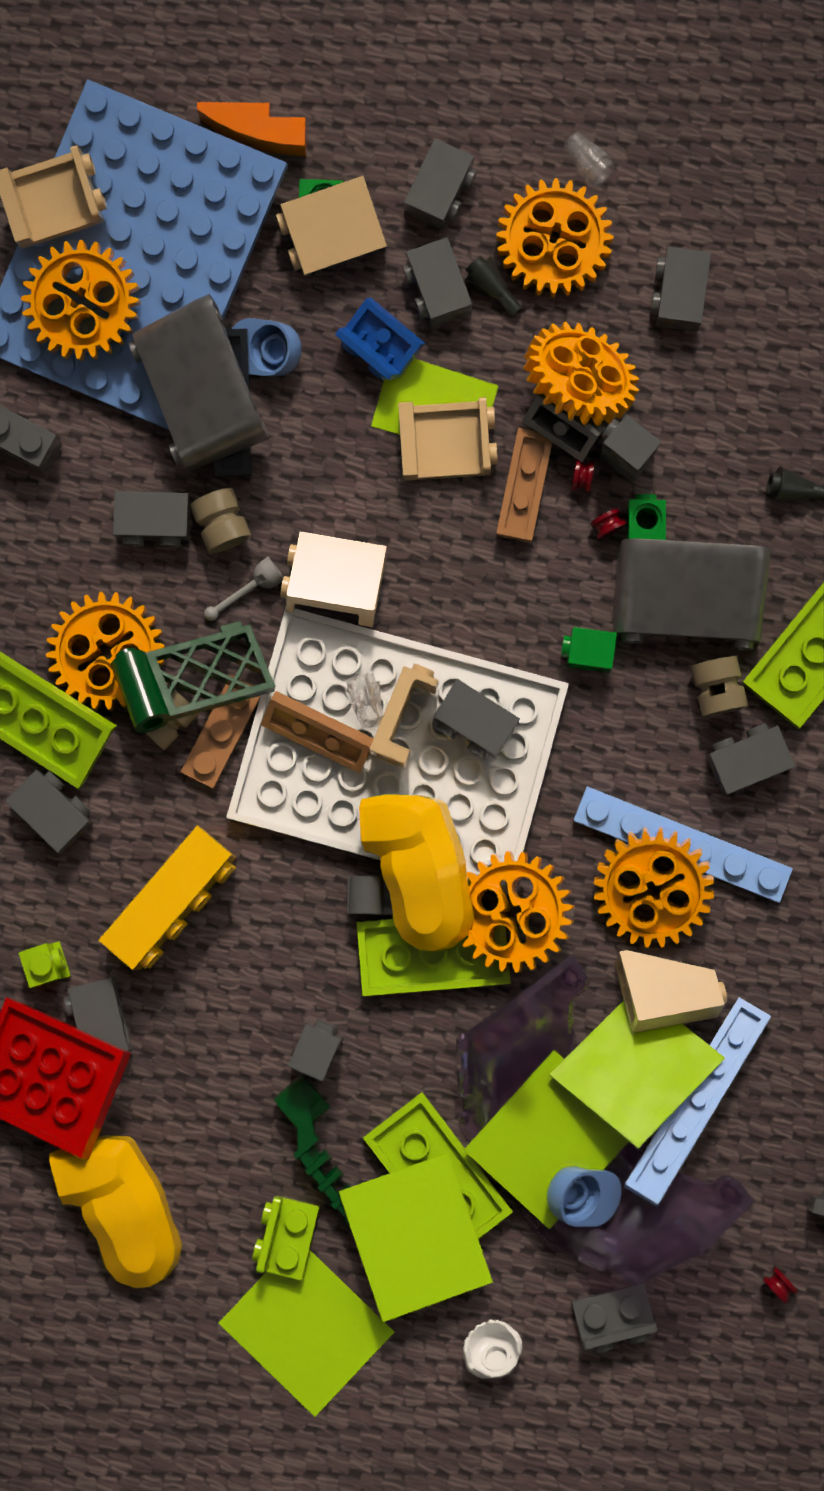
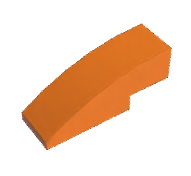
(254, 126)

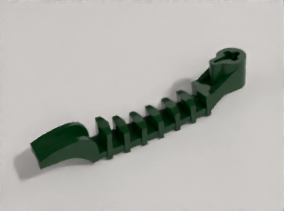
(303, 1107)

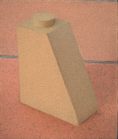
(667, 991)

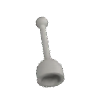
(265, 575)

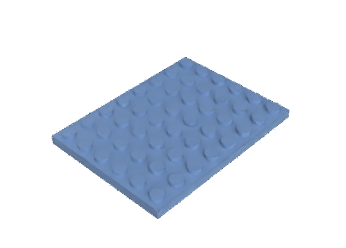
(177, 213)

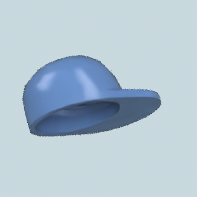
(272, 347)
(583, 1196)

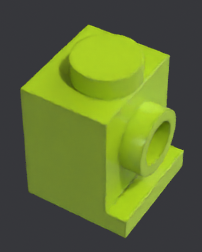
(44, 964)

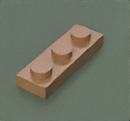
(524, 486)
(317, 732)
(219, 740)

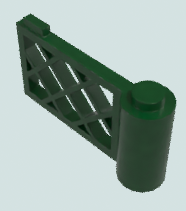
(145, 684)

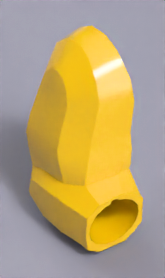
(420, 867)
(121, 1209)

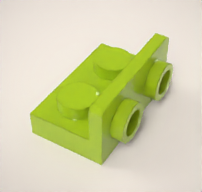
(286, 1237)

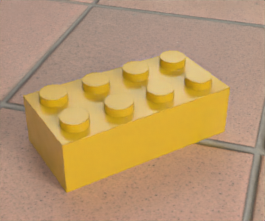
(167, 900)

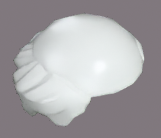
(492, 1350)

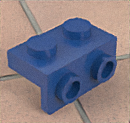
(380, 340)

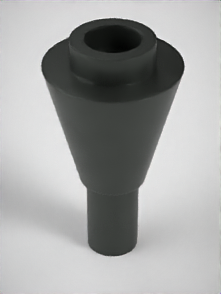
(487, 278)
(788, 486)

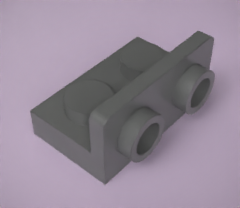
(614, 1317)

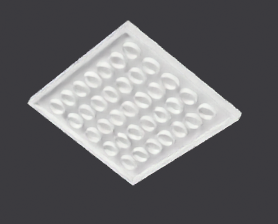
(319, 799)

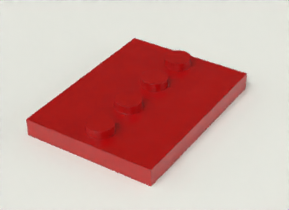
(55, 1078)

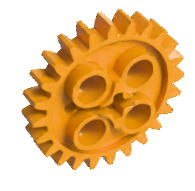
(563, 207)
(97, 273)
(581, 373)
(87, 623)
(545, 899)
(667, 916)

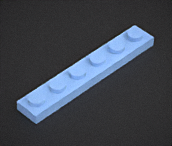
(726, 860)
(685, 1125)

